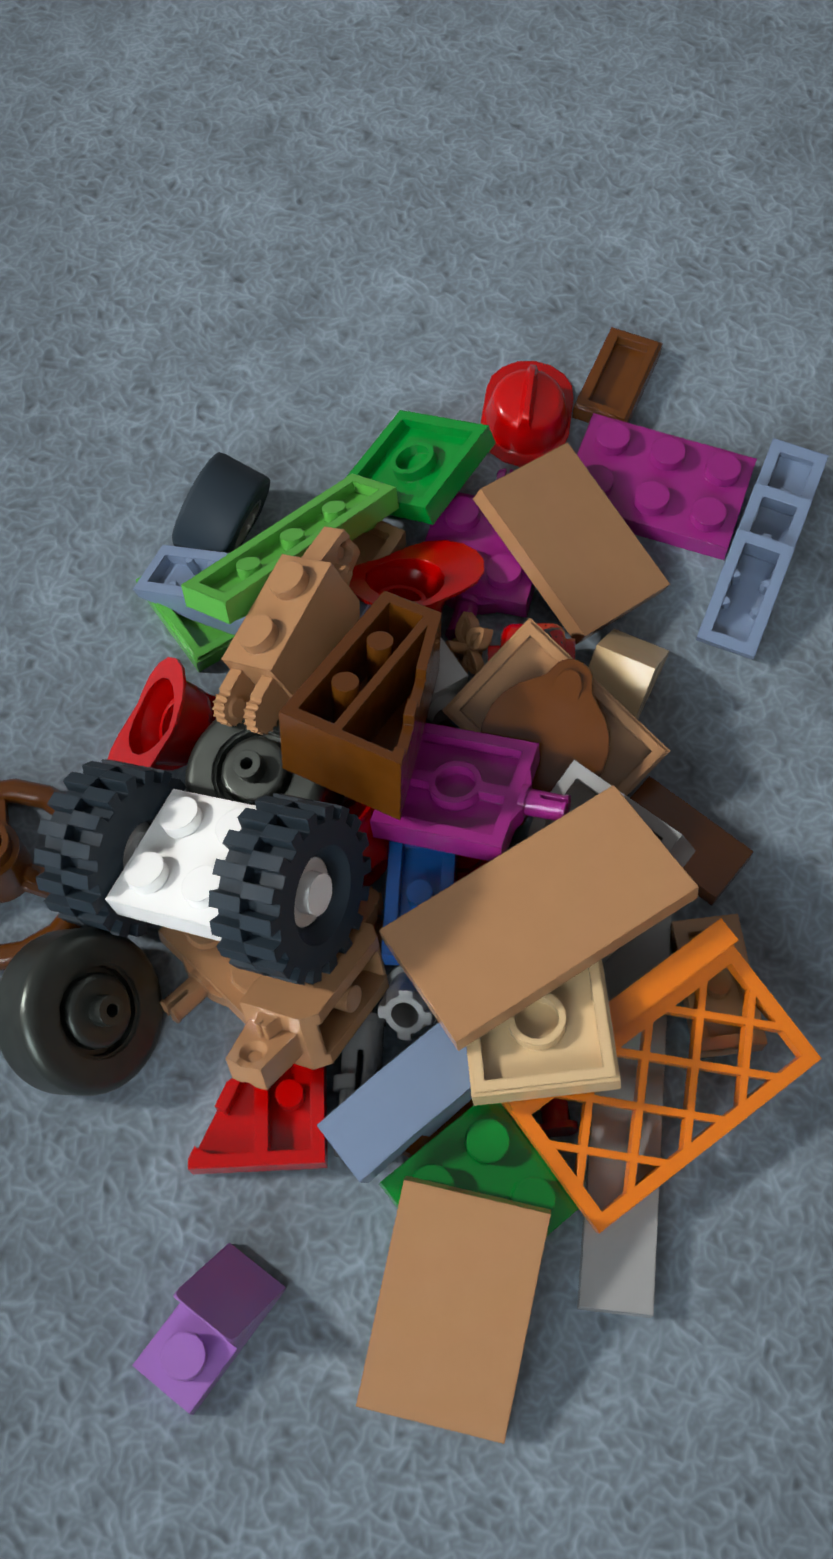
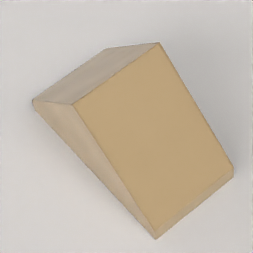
(627, 668)

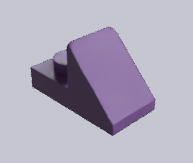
(208, 1327)

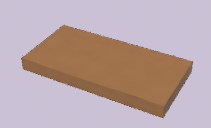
(537, 916)

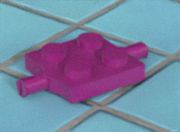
(504, 583)
(469, 794)

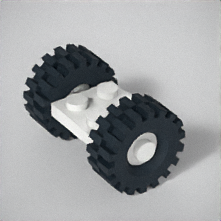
(261, 879)

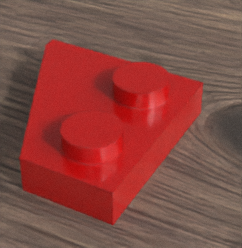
(266, 1127)

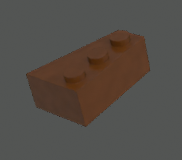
(367, 706)

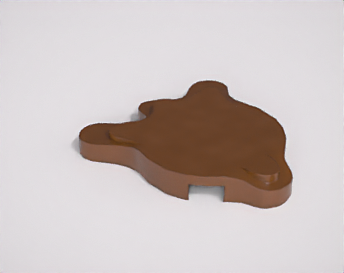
(557, 714)

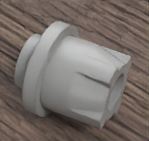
(404, 1006)

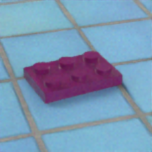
(668, 484)

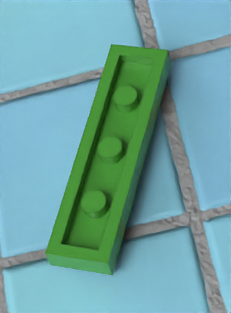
(234, 582)

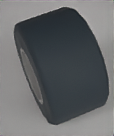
(221, 506)

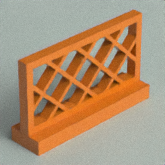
(635, 1012)

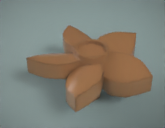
(470, 642)

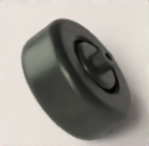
(246, 766)
(79, 1012)

